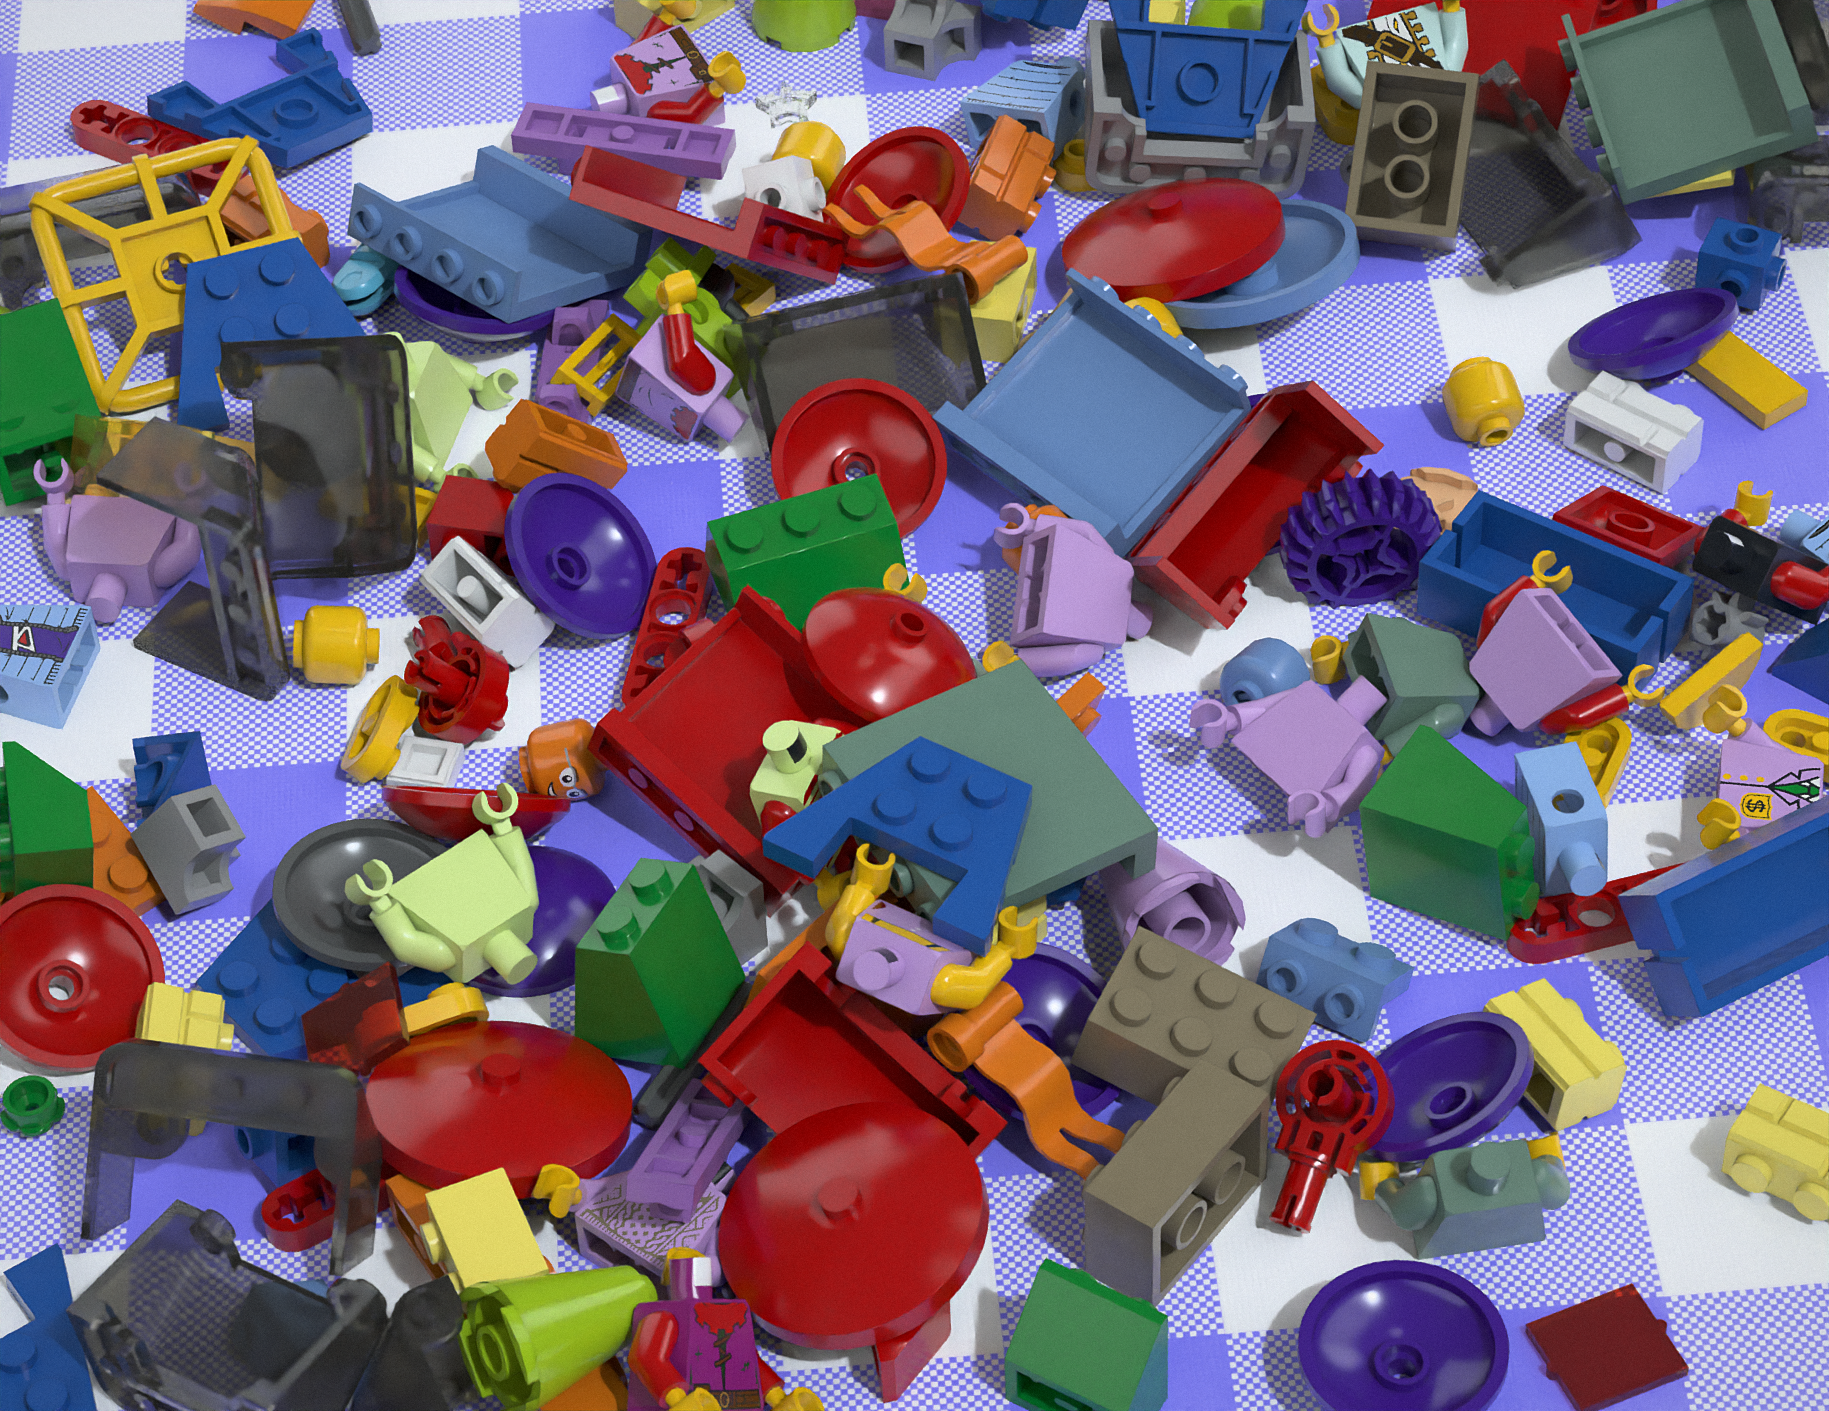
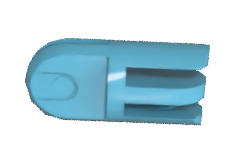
(365, 280)

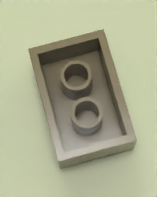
(1412, 155)
(1174, 1008)
(1175, 1182)

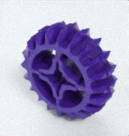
(1345, 540)

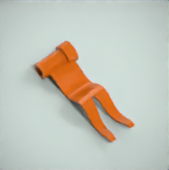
(932, 247)
(1027, 1072)

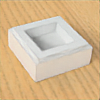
(427, 763)

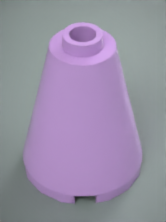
(1176, 902)

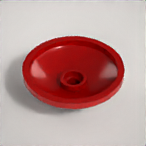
(898, 169)
(864, 428)
(882, 651)
(449, 815)
(91, 949)

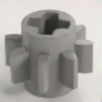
(1723, 621)

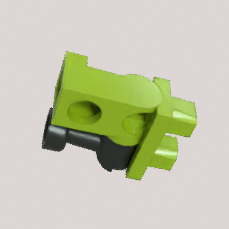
(713, 302)

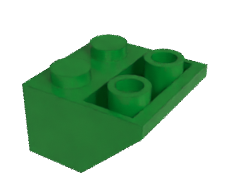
(41, 825)
(1086, 1347)

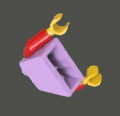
(1544, 665)

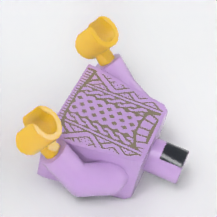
(623, 1231)

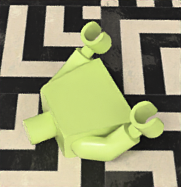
(440, 403)
(465, 905)

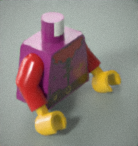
(702, 1352)

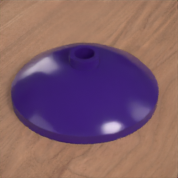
(456, 316)
(1655, 334)
(580, 555)
(570, 900)
(1057, 1002)
(1451, 1083)
(1408, 1323)

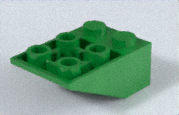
(38, 397)

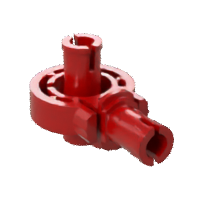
(458, 681)
(1332, 1128)

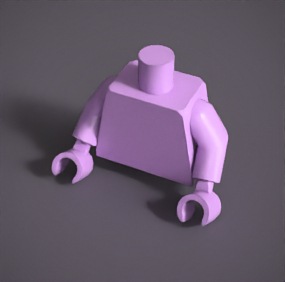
(113, 546)
(1069, 594)
(1304, 746)

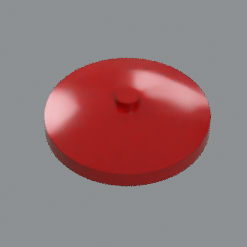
(1178, 238)
(499, 1099)
(854, 1225)

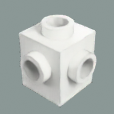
(786, 185)

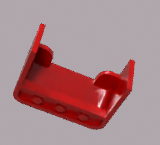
(1241, 497)

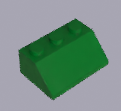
(806, 546)

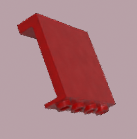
(760, 233)
(700, 731)

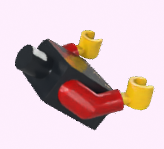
(1758, 563)

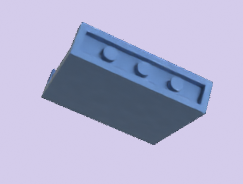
(504, 238)
(1099, 415)

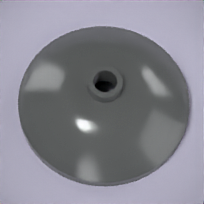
(312, 895)

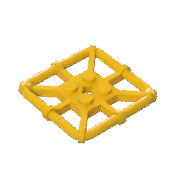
(144, 253)

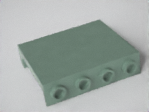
(1687, 93)
(1011, 723)

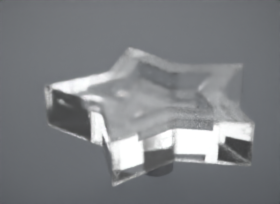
(786, 104)

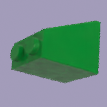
(1448, 839)
(654, 968)

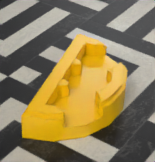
(1731, 666)

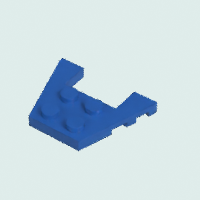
(1203, 76)
(288, 117)
(249, 297)
(932, 812)
(274, 982)
(43, 1359)

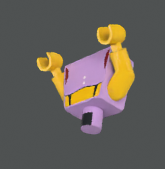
(902, 960)

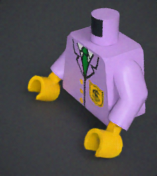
(1755, 774)

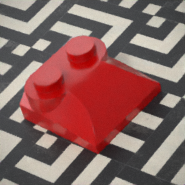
(1631, 525)

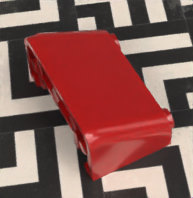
(825, 1046)

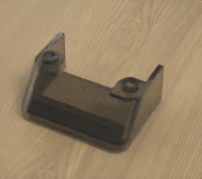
(238, 624)
(154, 1088)

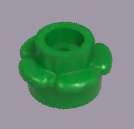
(31, 1106)

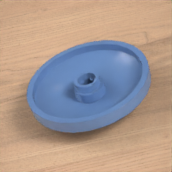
(1310, 264)

